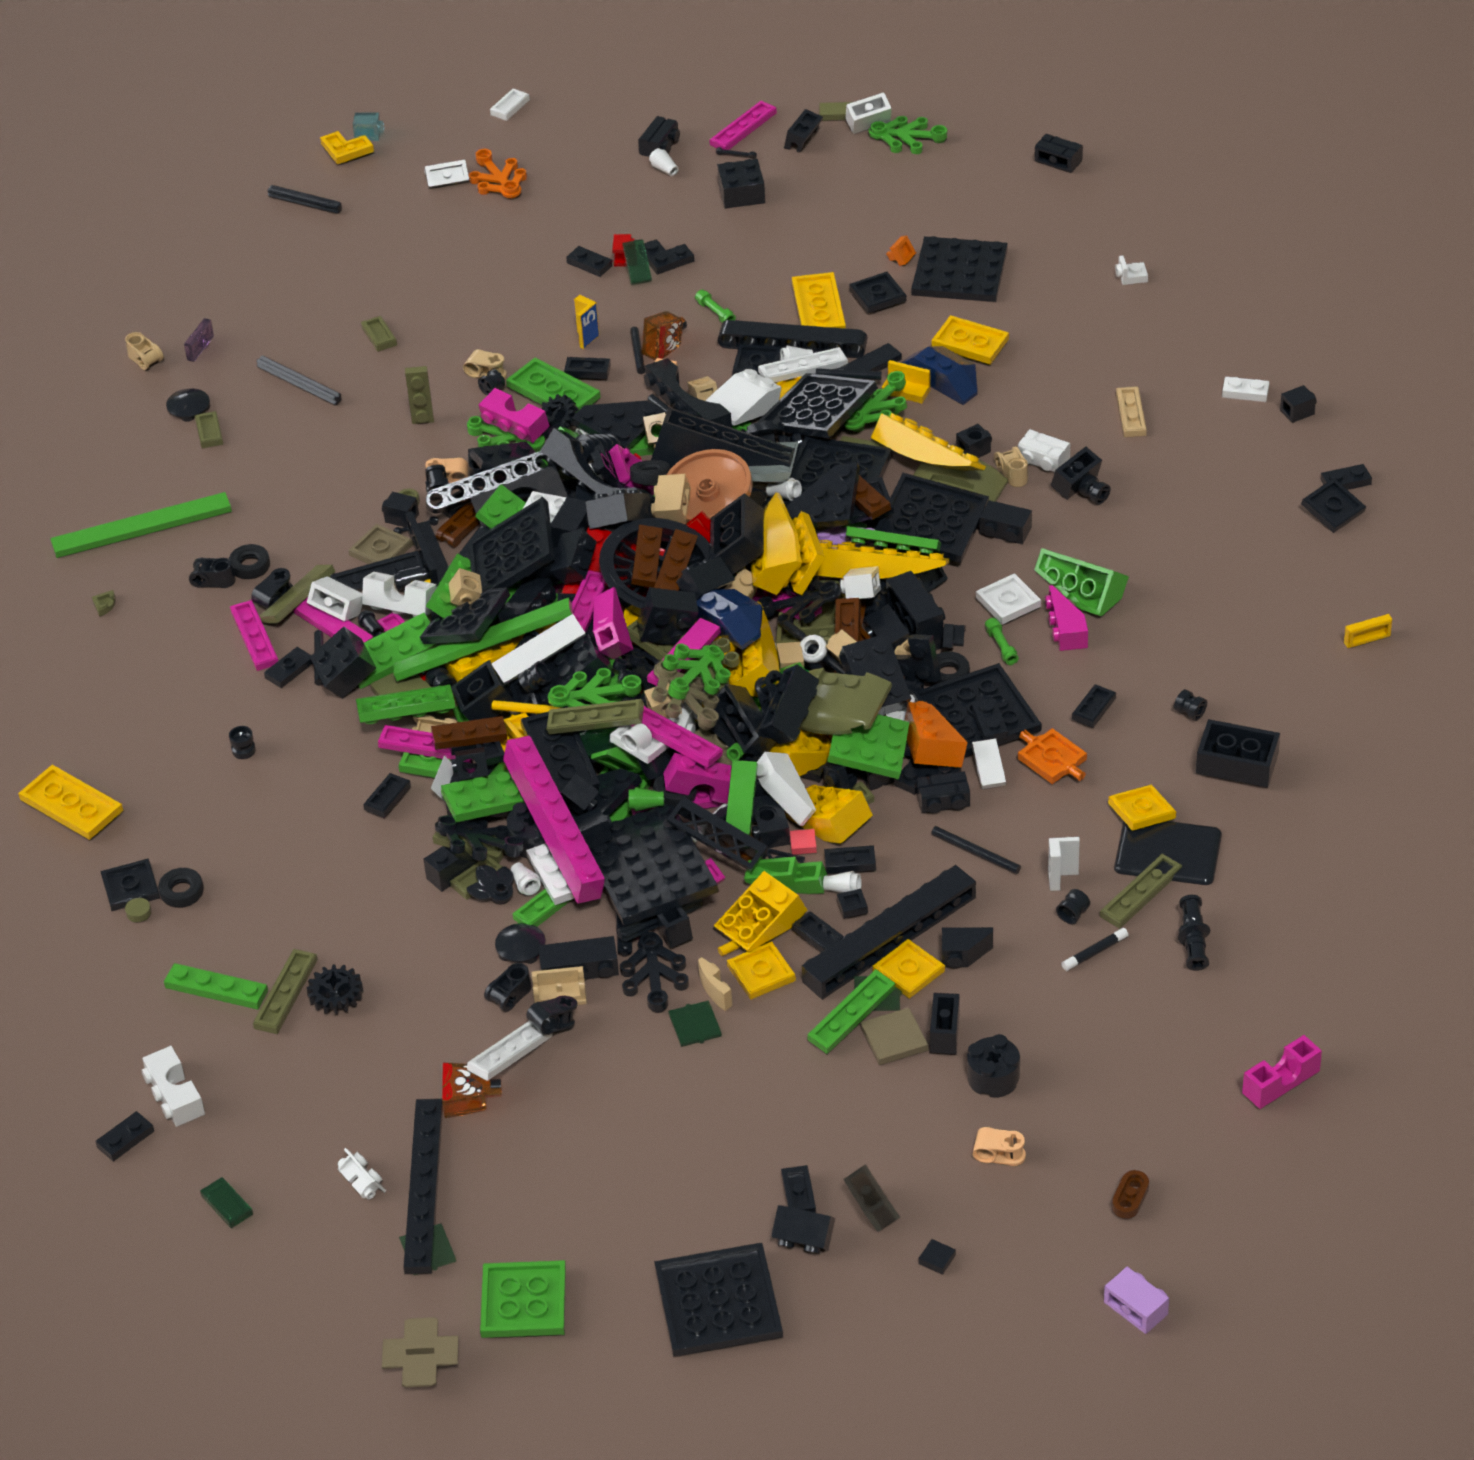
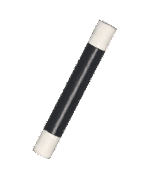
(1094, 949)

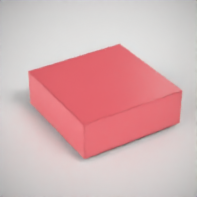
(803, 841)

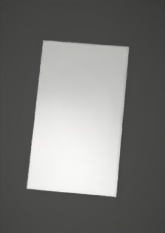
(442, 777)

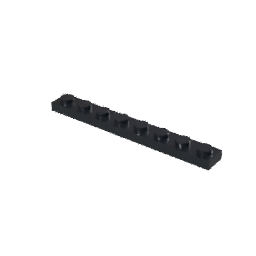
(423, 1186)

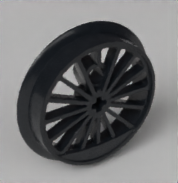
(626, 535)

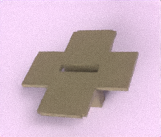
(424, 1352)

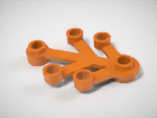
(507, 188)

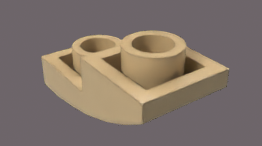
(711, 981)

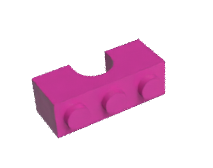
(500, 411)
(684, 774)
(1266, 1083)

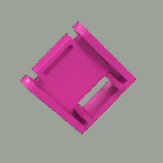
(622, 462)

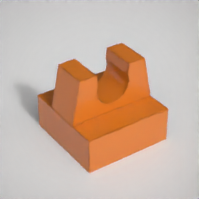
(901, 251)

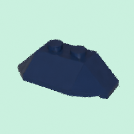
(948, 372)
(735, 614)

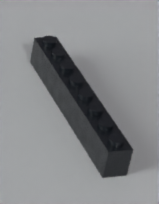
(887, 931)

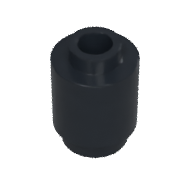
(408, 575)

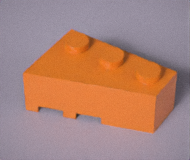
(933, 737)

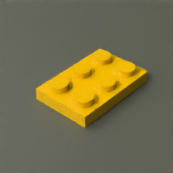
(971, 339)

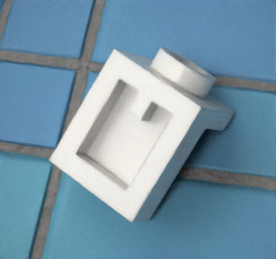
(1131, 273)

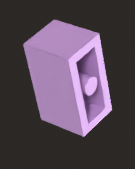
(1136, 1300)

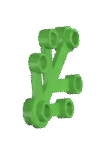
(885, 131)
(896, 382)
(477, 427)
(710, 656)
(566, 696)

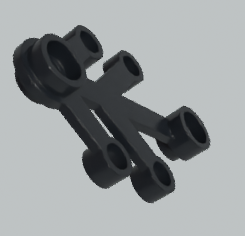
(827, 592)
(639, 665)
(480, 833)
(652, 945)

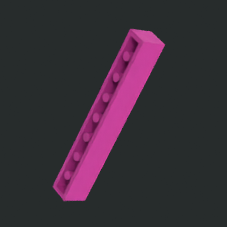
(554, 819)

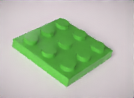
(874, 749)
(523, 1299)

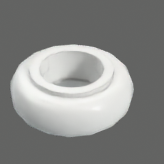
(820, 654)

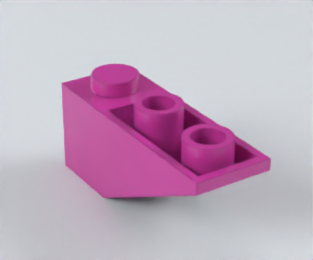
(1068, 622)
(610, 626)

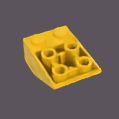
(806, 752)
(836, 814)
(761, 913)

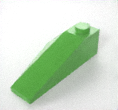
(1086, 584)

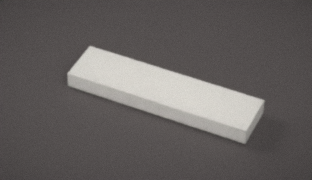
(804, 364)
(538, 649)
(507, 1051)

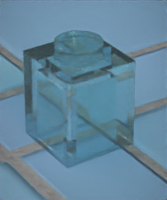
(368, 124)

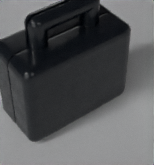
(1188, 844)

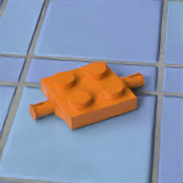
(1052, 755)

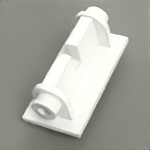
(353, 1167)

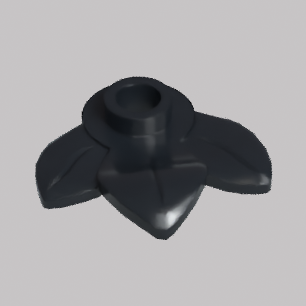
(490, 884)

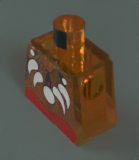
(662, 334)
(465, 1091)

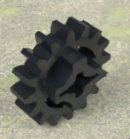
(559, 413)
(335, 989)

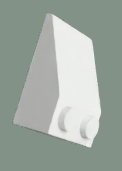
(747, 396)

